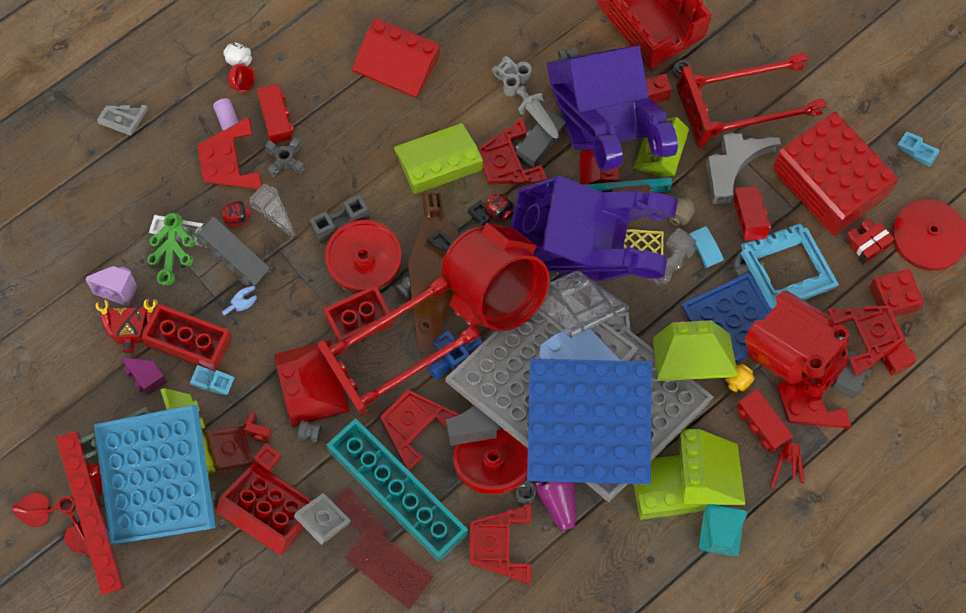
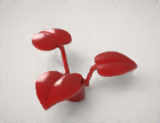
(34, 512)

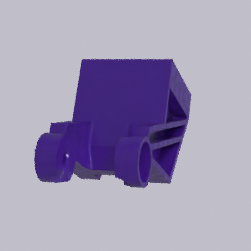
(608, 102)
(588, 228)

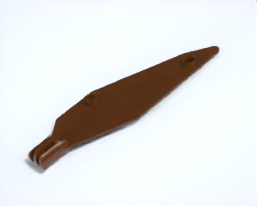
(425, 268)

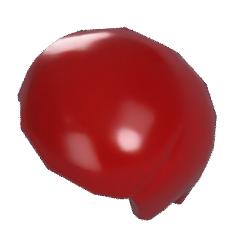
(241, 78)

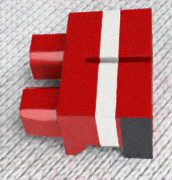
(870, 243)

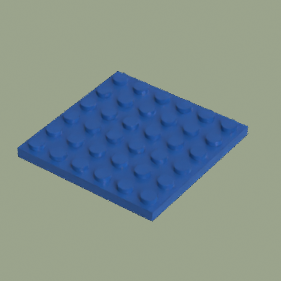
(589, 421)

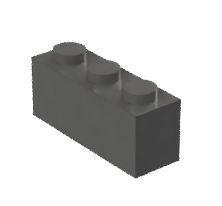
(538, 142)

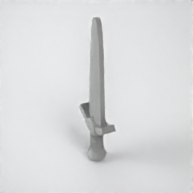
(533, 106)

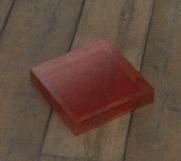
(229, 448)

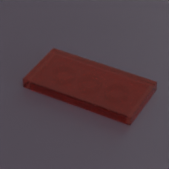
(389, 567)

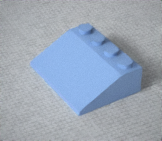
(580, 347)

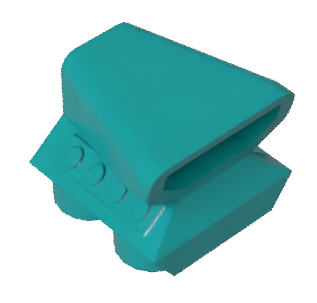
(722, 530)

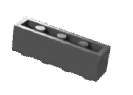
(231, 251)

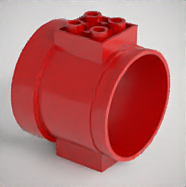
(495, 277)

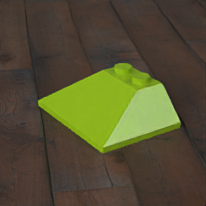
(693, 351)

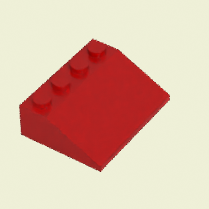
(396, 57)
(264, 508)

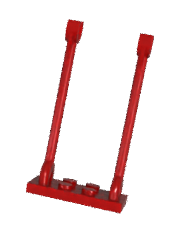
(697, 112)
(338, 348)

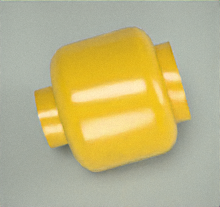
(743, 379)

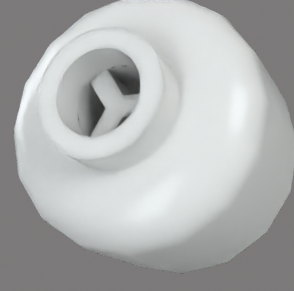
(237, 54)

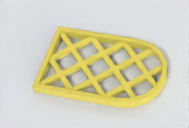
(646, 232)

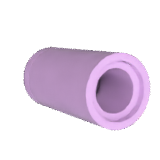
(225, 113)

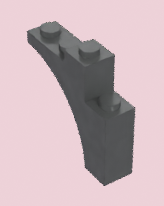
(471, 427)

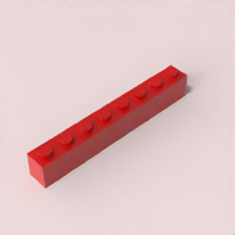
(90, 513)

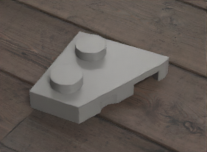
(122, 118)

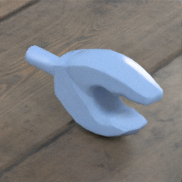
(238, 301)

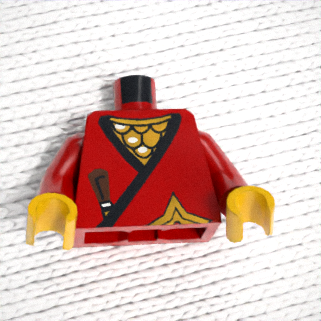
(126, 324)

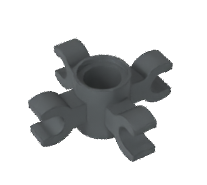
(287, 163)

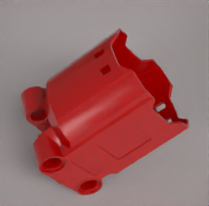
(799, 344)

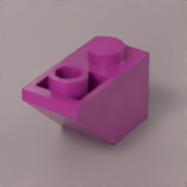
(145, 372)

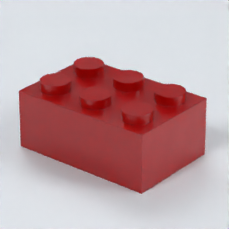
(356, 313)

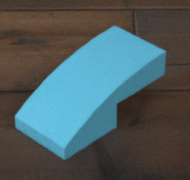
(915, 148)
(706, 247)
(212, 381)

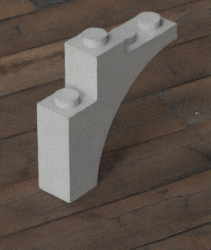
(736, 154)

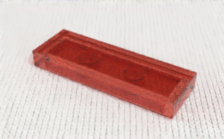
(358, 512)

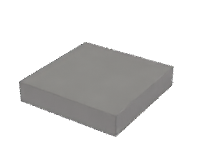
(322, 518)

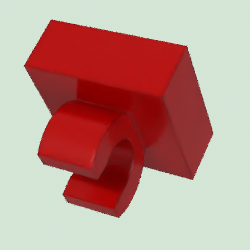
(267, 457)

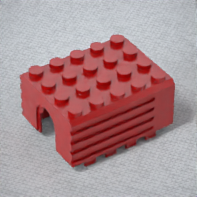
(658, 26)
(834, 173)

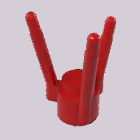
(791, 454)

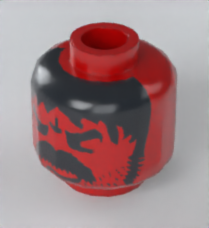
(499, 207)
(235, 214)

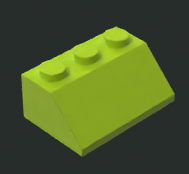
(659, 165)

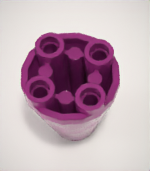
(560, 502)

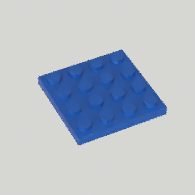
(731, 307)

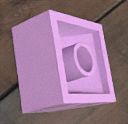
(113, 284)

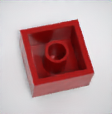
(897, 291)

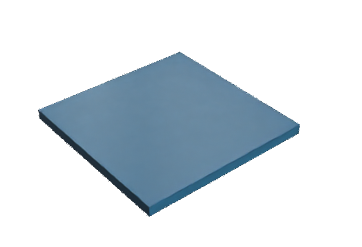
(154, 475)

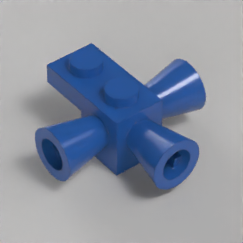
(453, 358)

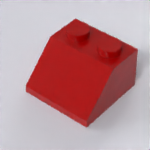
(592, 174)

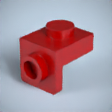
(257, 432)

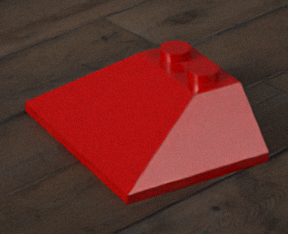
(309, 385)

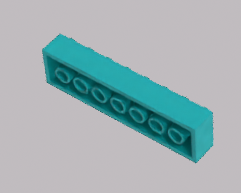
(397, 490)

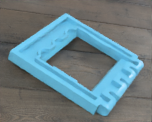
(779, 241)

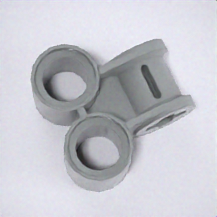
(511, 74)

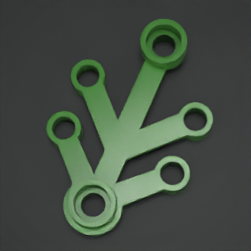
(169, 247)

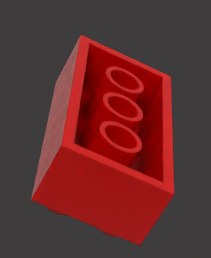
(186, 337)

